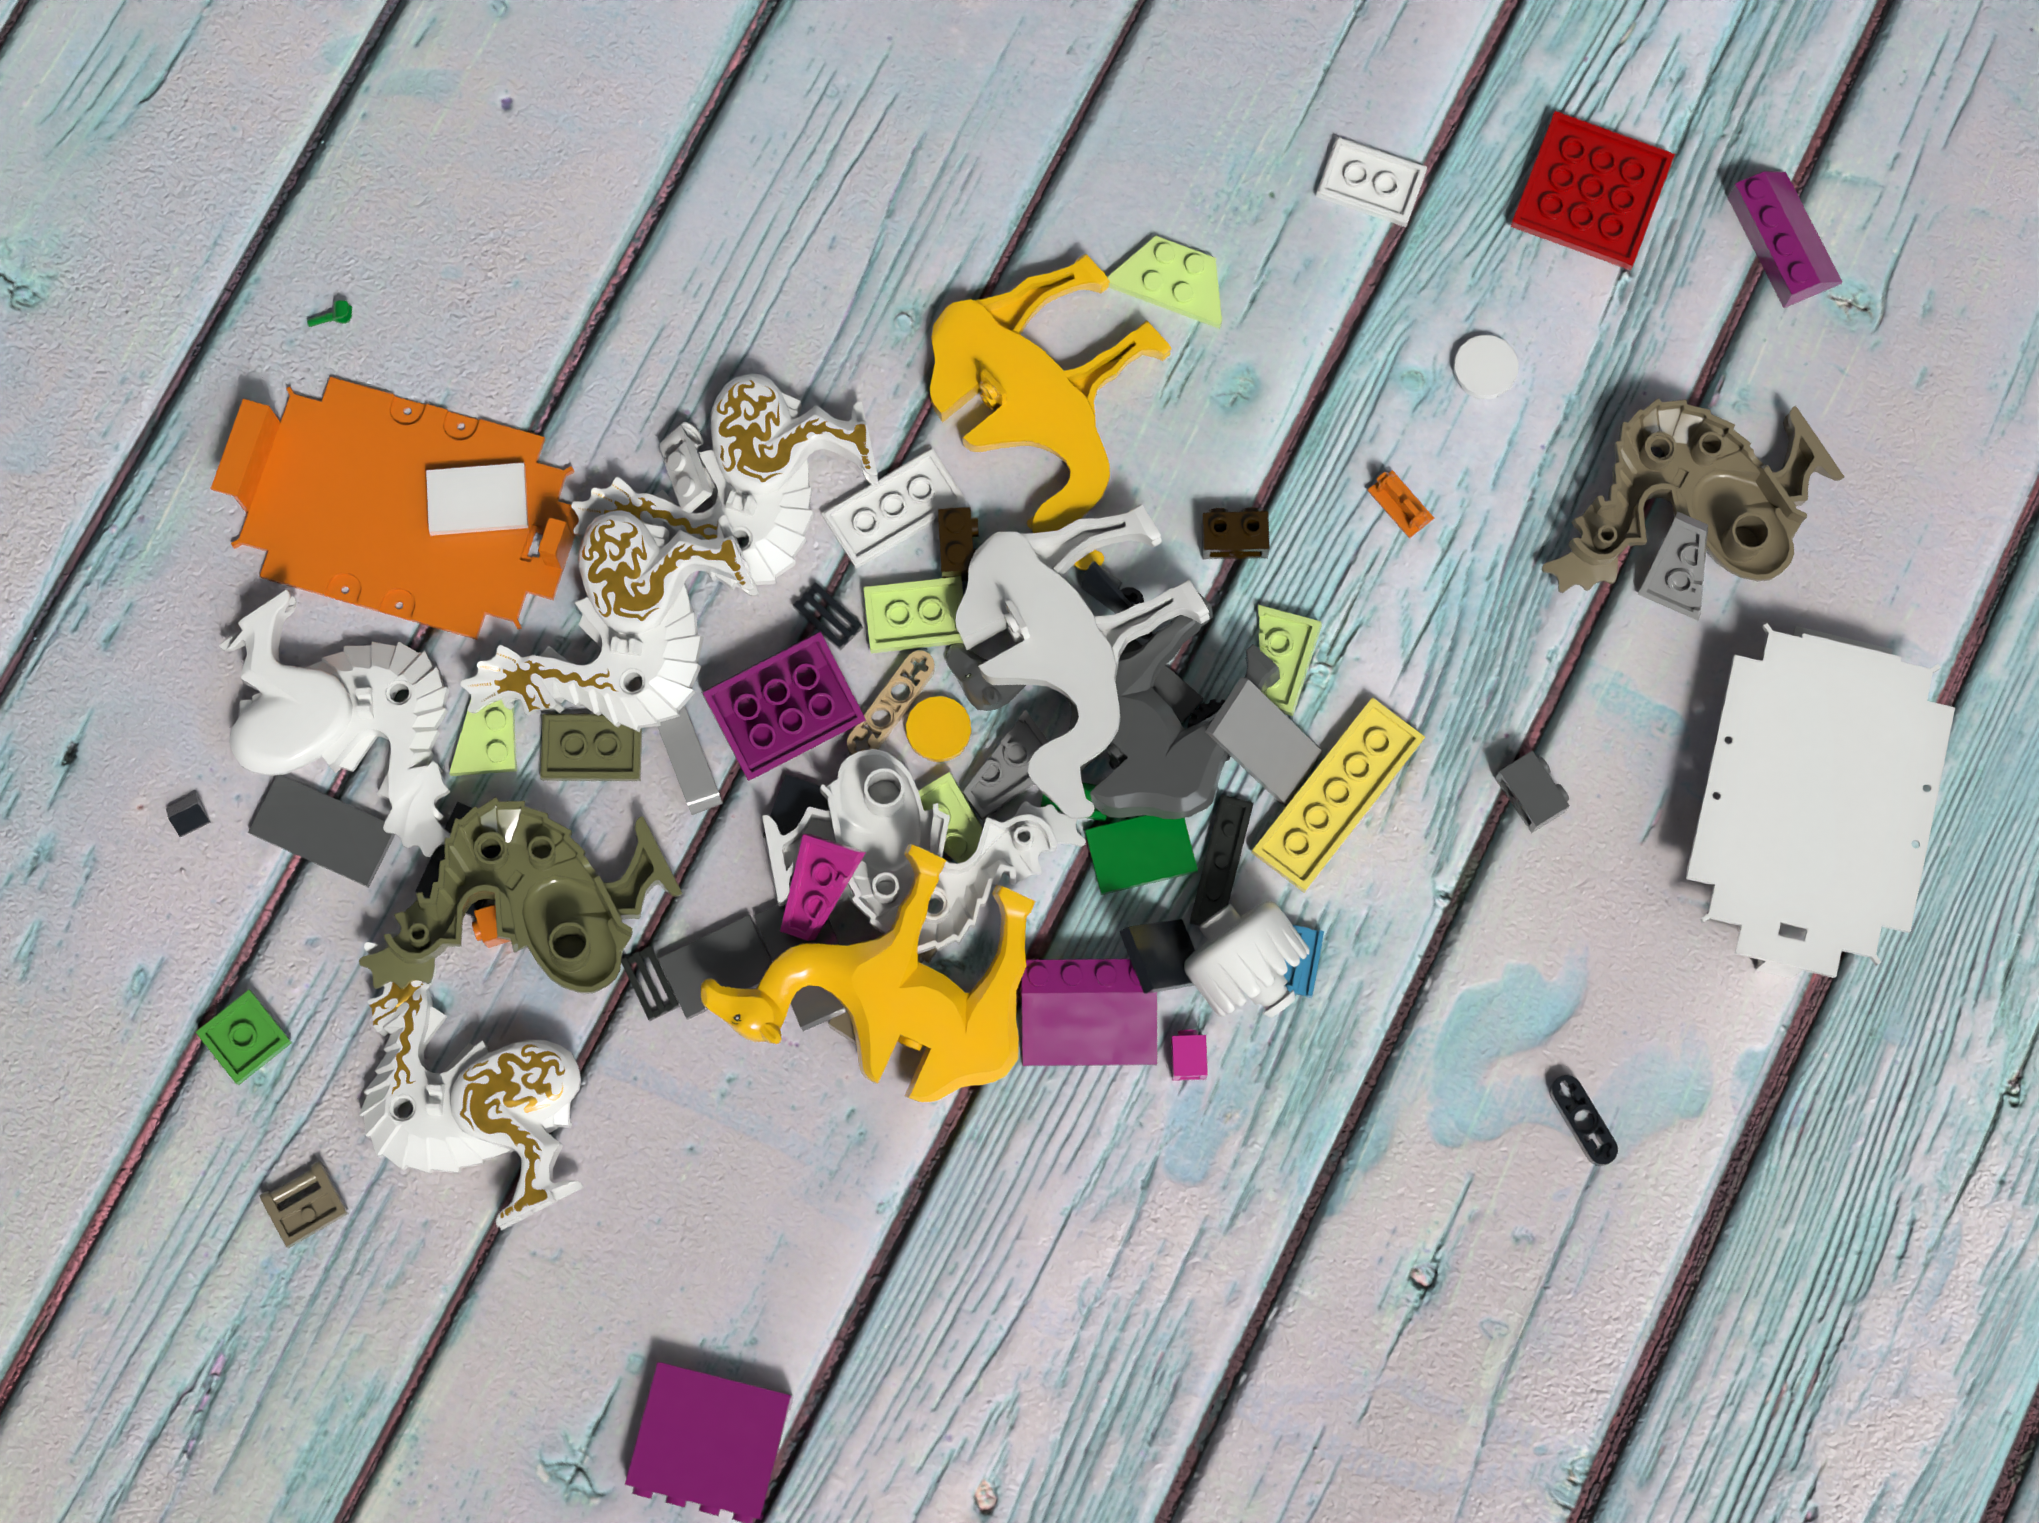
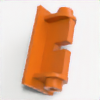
(1400, 503)

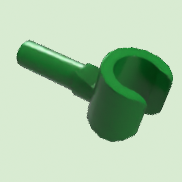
(341, 314)

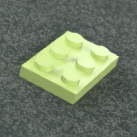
(913, 614)

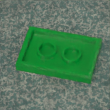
(1140, 852)

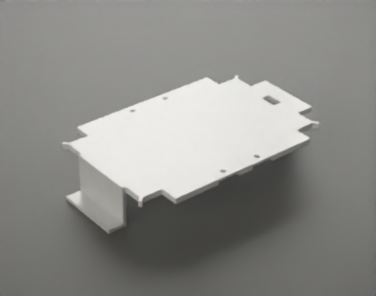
(1819, 799)

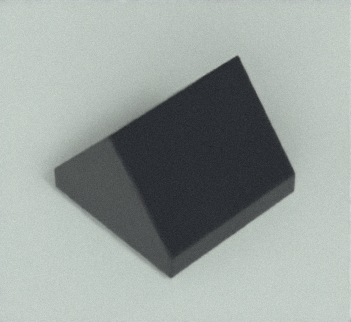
(187, 815)

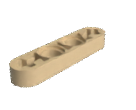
(889, 704)

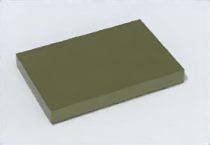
(589, 749)

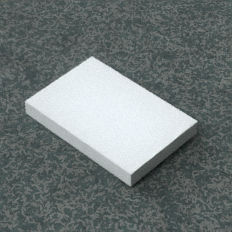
(1371, 182)
(477, 499)

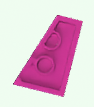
(817, 884)

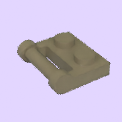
(308, 1214)

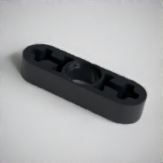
(1587, 1147)

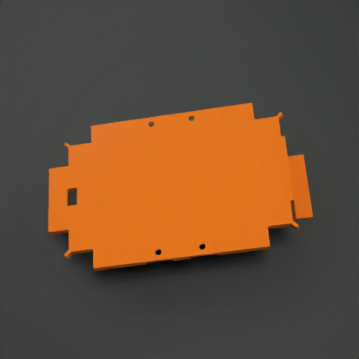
(346, 505)

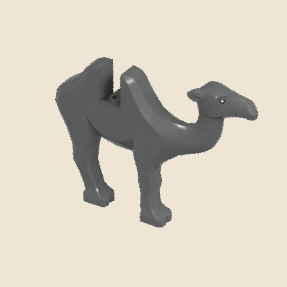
(1154, 759)

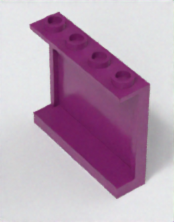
(708, 1442)

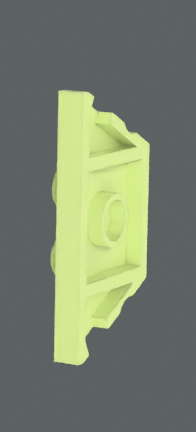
(1172, 279)

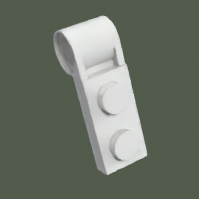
(685, 467)

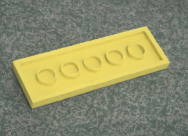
(1338, 795)

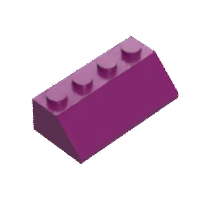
(1783, 237)

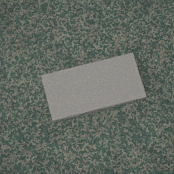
(1264, 741)

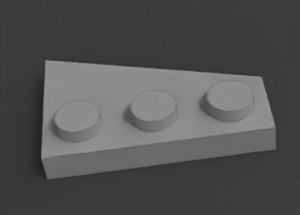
(1679, 568)
(1006, 771)

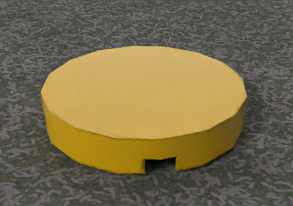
(938, 729)

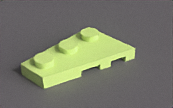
(1290, 645)
(486, 742)
(963, 827)

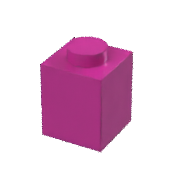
(1189, 1056)

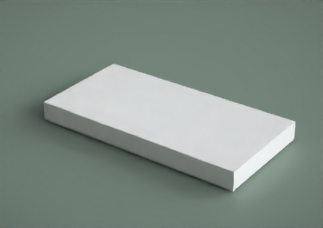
(893, 509)

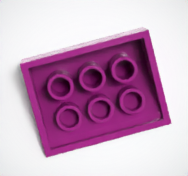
(783, 706)
(1086, 1014)

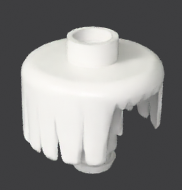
(1246, 954)

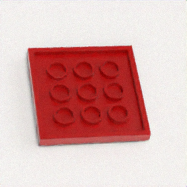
(1592, 190)

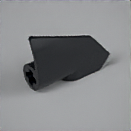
(1106, 590)

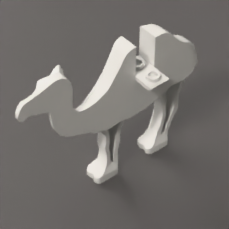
(1058, 639)

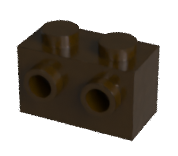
(1235, 534)
(956, 541)

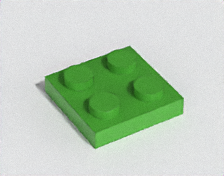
(243, 1037)

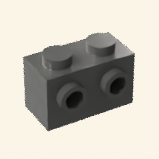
(1533, 791)

